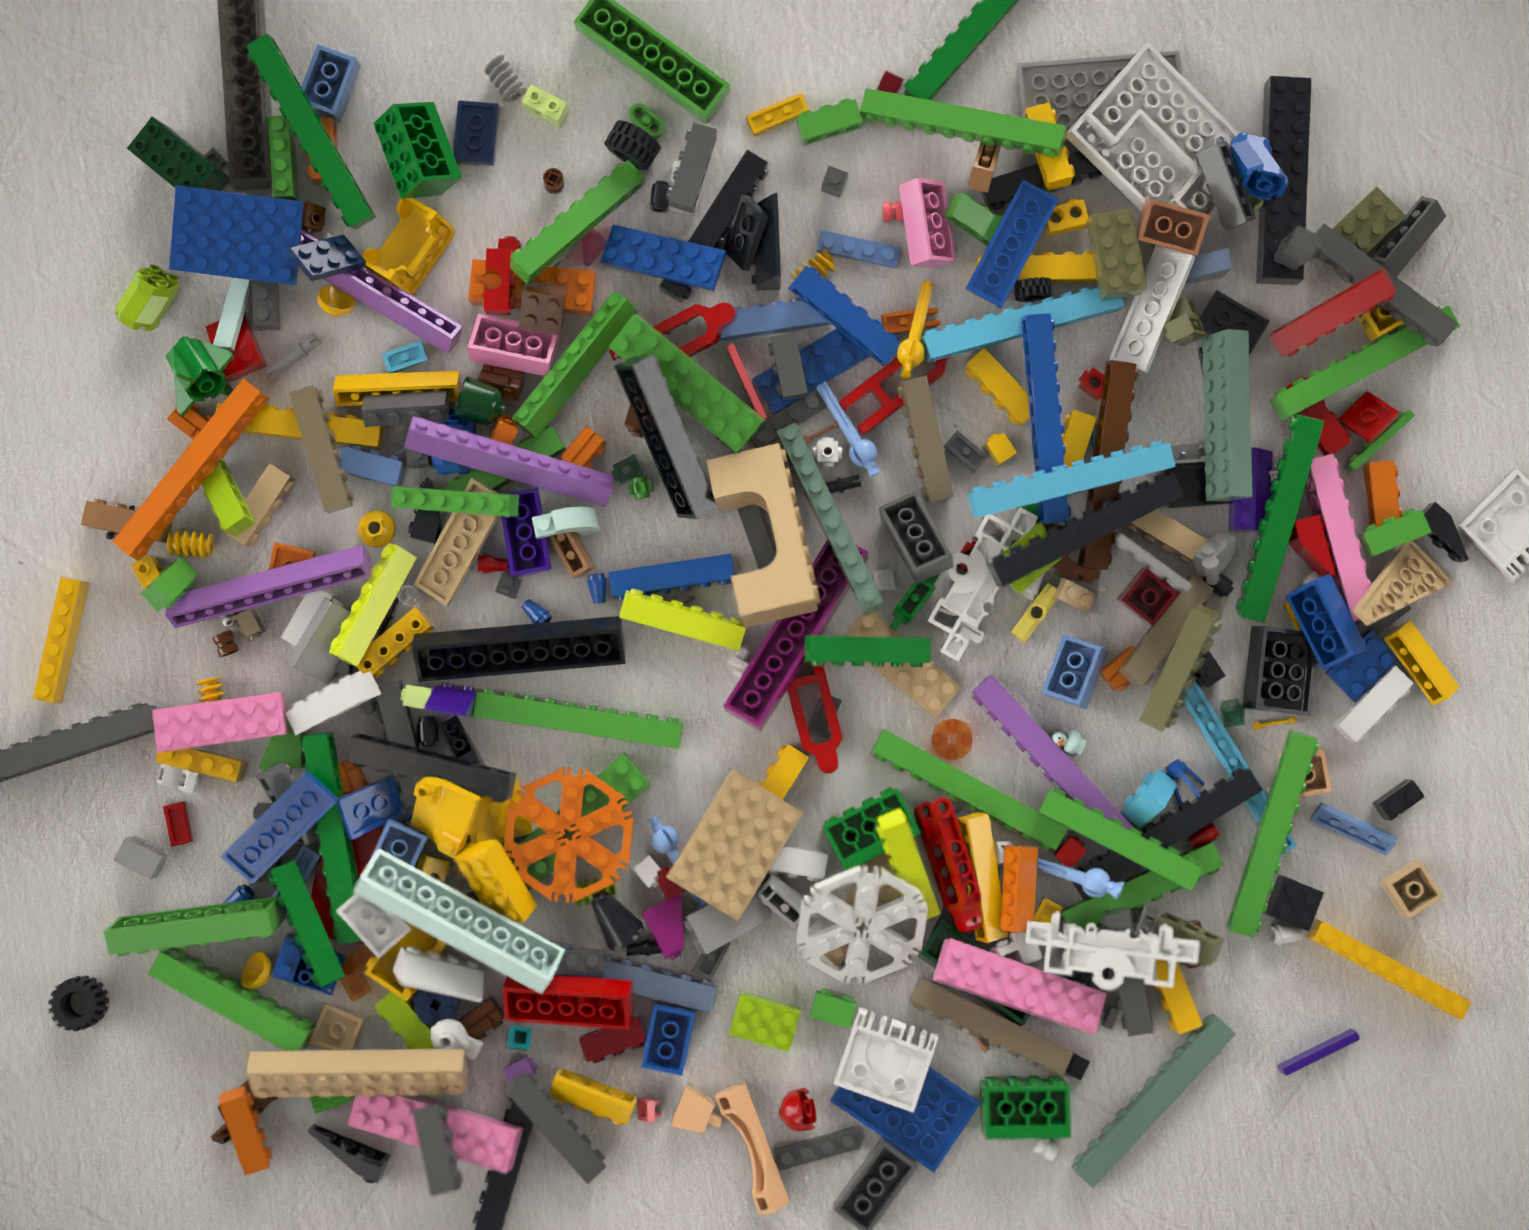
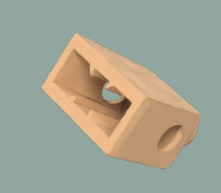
(695, 1111)

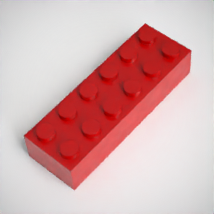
(571, 1002)

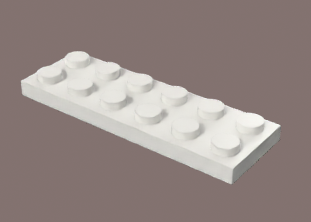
(1152, 309)

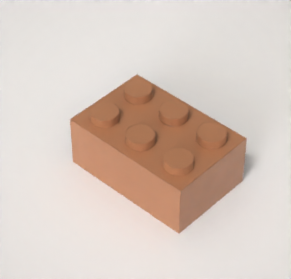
(1172, 226)

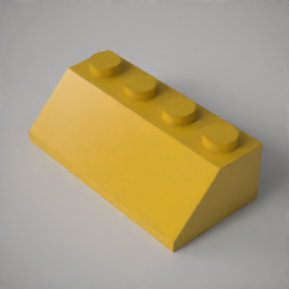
(593, 1096)

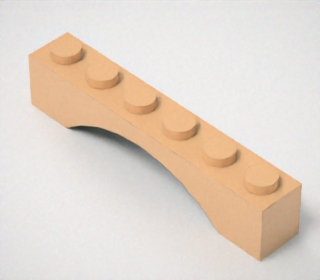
(767, 1184)

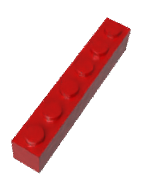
(1333, 312)

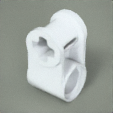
(1144, 924)

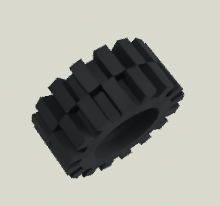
(1033, 289)

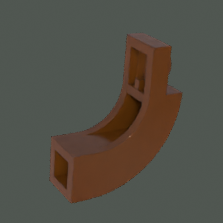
(1069, 570)

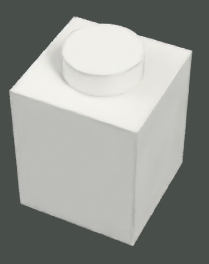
(647, 870)

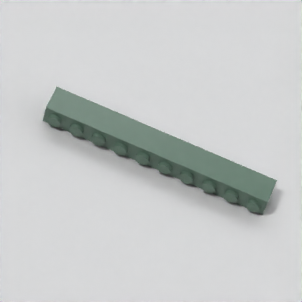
(830, 520)
(1152, 1100)

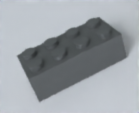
(916, 537)
(875, 1185)

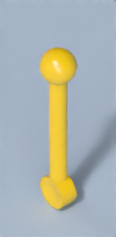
(1257, 725)

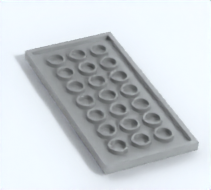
(1072, 83)

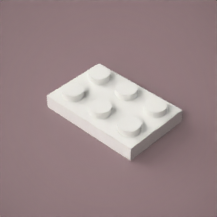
(373, 924)

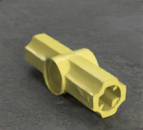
(1027, 622)

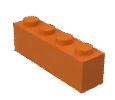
(1382, 491)
(1018, 887)
(244, 1130)

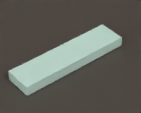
(233, 314)

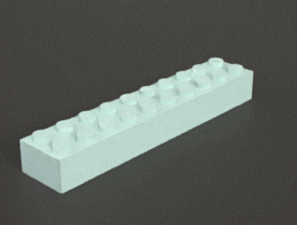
(459, 921)

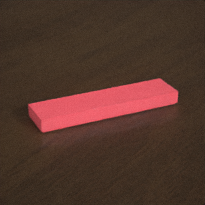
(745, 381)

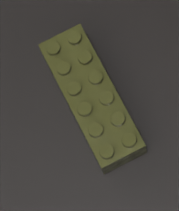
(1181, 666)

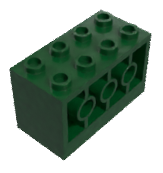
(176, 158)

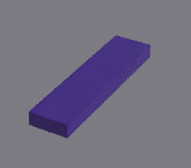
(1318, 1052)

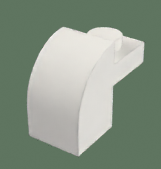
(177, 778)
(1015, 944)

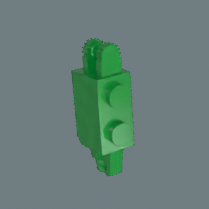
(913, 601)

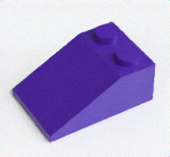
(451, 700)

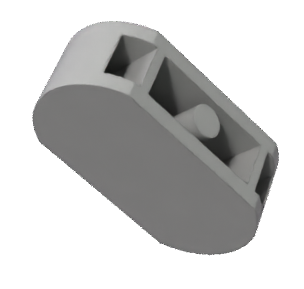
(784, 900)

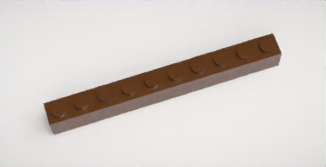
(1110, 437)

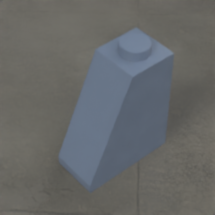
(1210, 266)

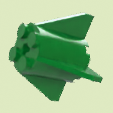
(198, 371)

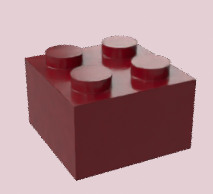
(1147, 596)

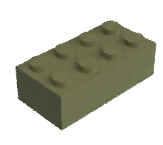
(1369, 221)
(1116, 254)

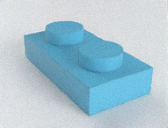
(405, 357)

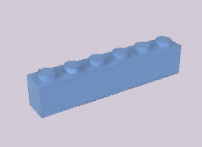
(772, 319)

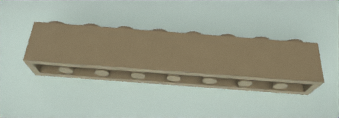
(991, 1026)

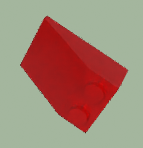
(246, 354)

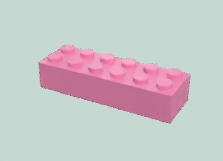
(220, 722)

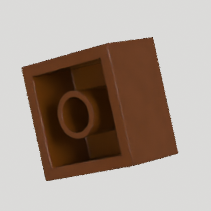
(543, 308)

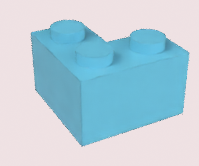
(1149, 798)

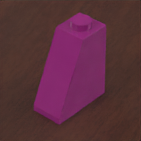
(667, 926)

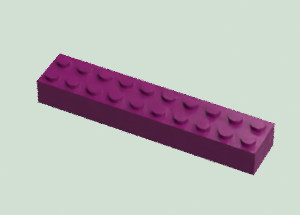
(784, 646)

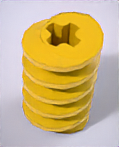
(821, 264)
(190, 545)
(210, 689)

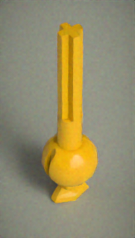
(912, 351)

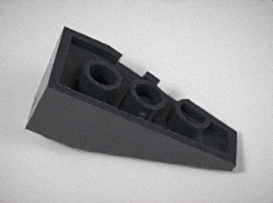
(359, 1157)

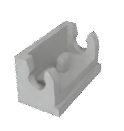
(1188, 454)

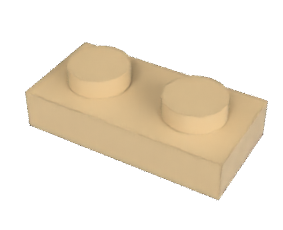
(1075, 595)

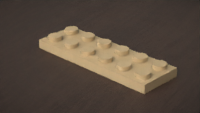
(455, 550)
(925, 685)

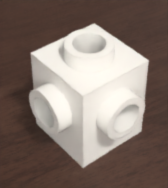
(824, 460)

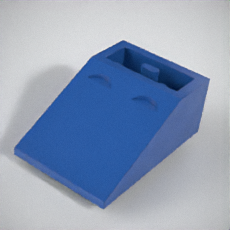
(293, 969)

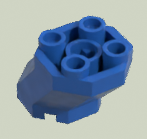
(1257, 166)
(443, 466)

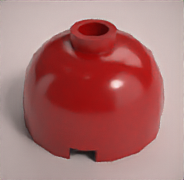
(798, 1111)

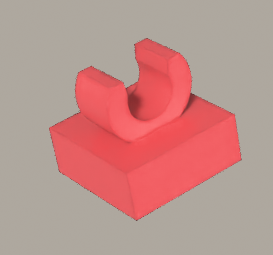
(646, 1109)

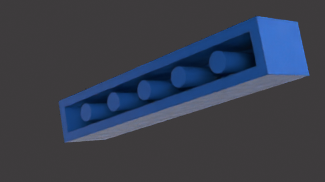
(844, 315)
(672, 576)

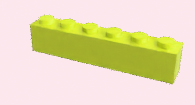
(372, 604)
(682, 620)
(905, 856)

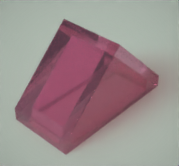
(592, 246)

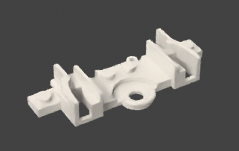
(977, 585)
(1112, 949)

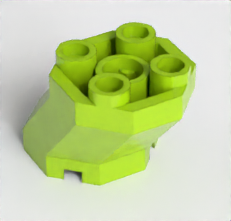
(147, 298)

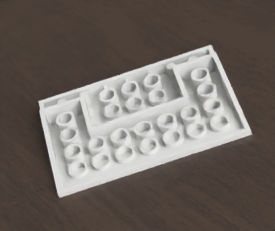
(1148, 134)

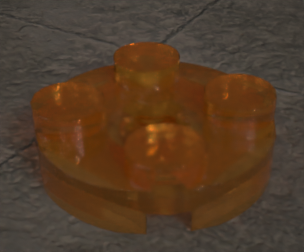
(951, 751)

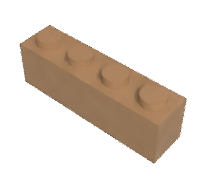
(111, 518)

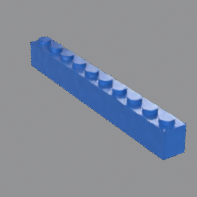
(1044, 407)

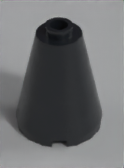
(615, 921)

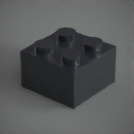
(1294, 902)

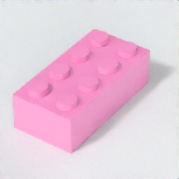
(926, 228)
(507, 346)

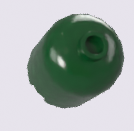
(479, 402)

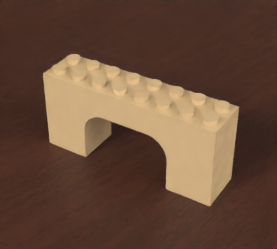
(765, 480)

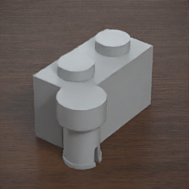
(1215, 556)

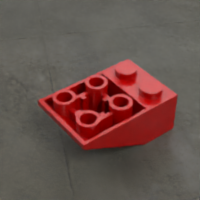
(1311, 545)

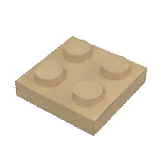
(336, 1029)

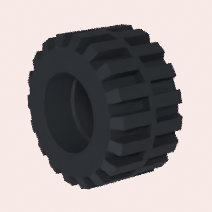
(632, 144)
(62, 1007)

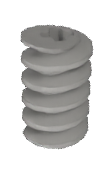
(503, 79)

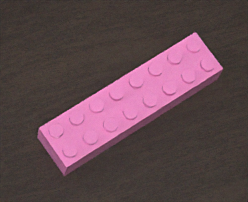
(1327, 499)
(1019, 986)
(475, 1136)

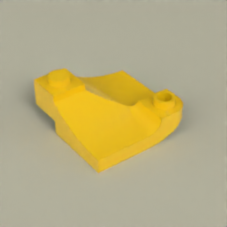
(444, 813)

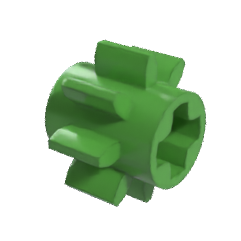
(640, 487)

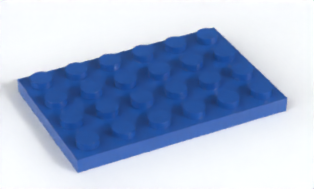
(235, 235)
(922, 1134)

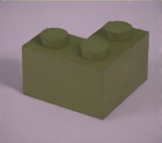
(1184, 324)

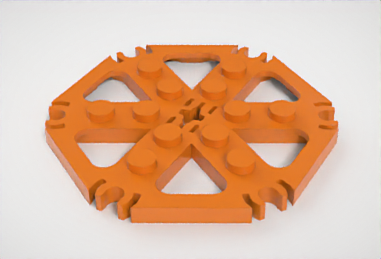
(584, 846)

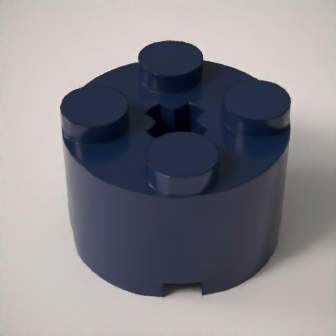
(430, 1013)

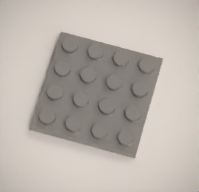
(1154, 564)

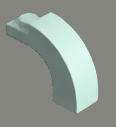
(565, 520)

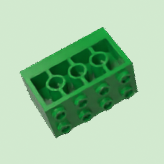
(417, 149)
(866, 843)
(1032, 1120)

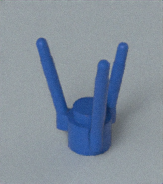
(1177, 770)

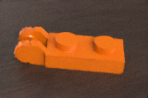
(901, 321)

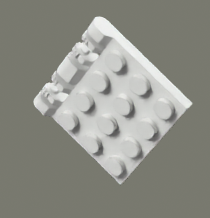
(1502, 525)
(884, 1063)

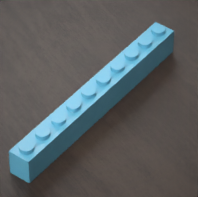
(1007, 326)
(1070, 480)

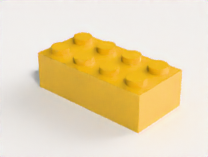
(495, 880)

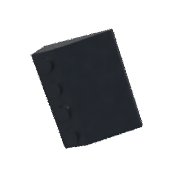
(767, 257)
(1279, 671)

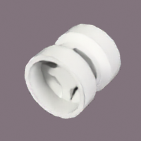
(1046, 1147)

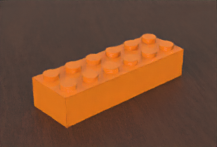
(580, 286)

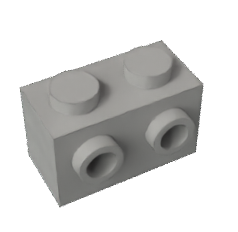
(141, 857)

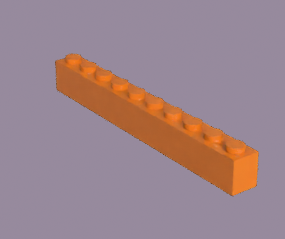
(190, 470)

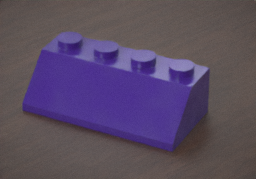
(1248, 512)
(524, 551)

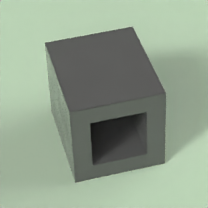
(834, 181)

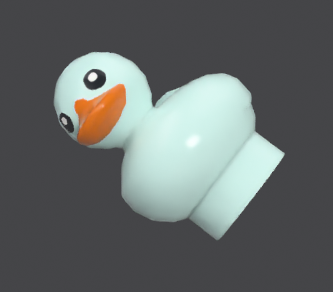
(1070, 741)

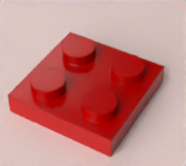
(1369, 417)

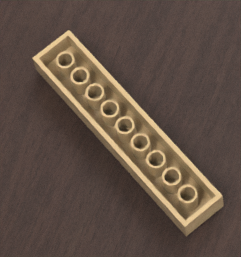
(357, 1073)

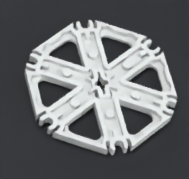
(850, 918)

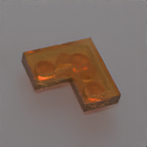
(354, 981)

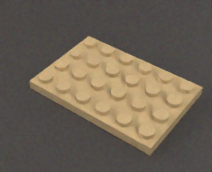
(734, 844)

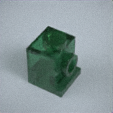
(634, 472)
(1232, 713)

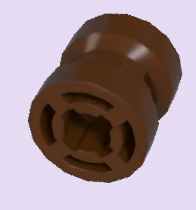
(552, 184)
(225, 643)

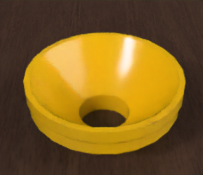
(335, 297)
(386, 532)
(256, 971)

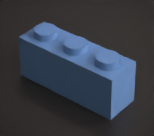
(372, 465)

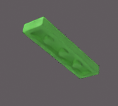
(1358, 459)

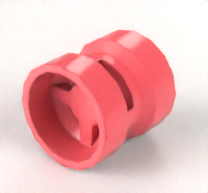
(888, 211)

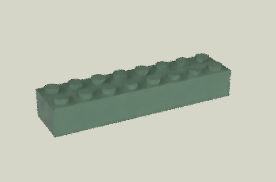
(1227, 416)

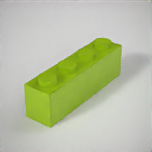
(227, 500)
(405, 1021)

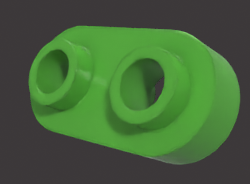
(647, 121)

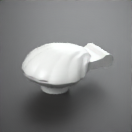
(453, 1035)

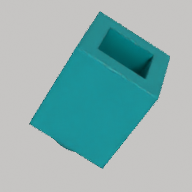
(518, 1038)

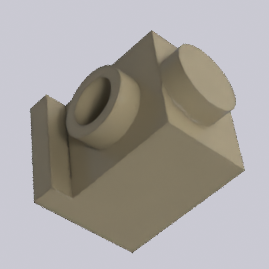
(249, 624)

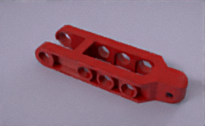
(716, 318)
(888, 406)
(824, 752)
(942, 831)

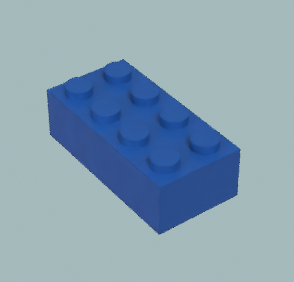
(1326, 622)

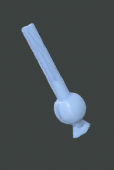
(862, 451)
(665, 840)
(1094, 881)

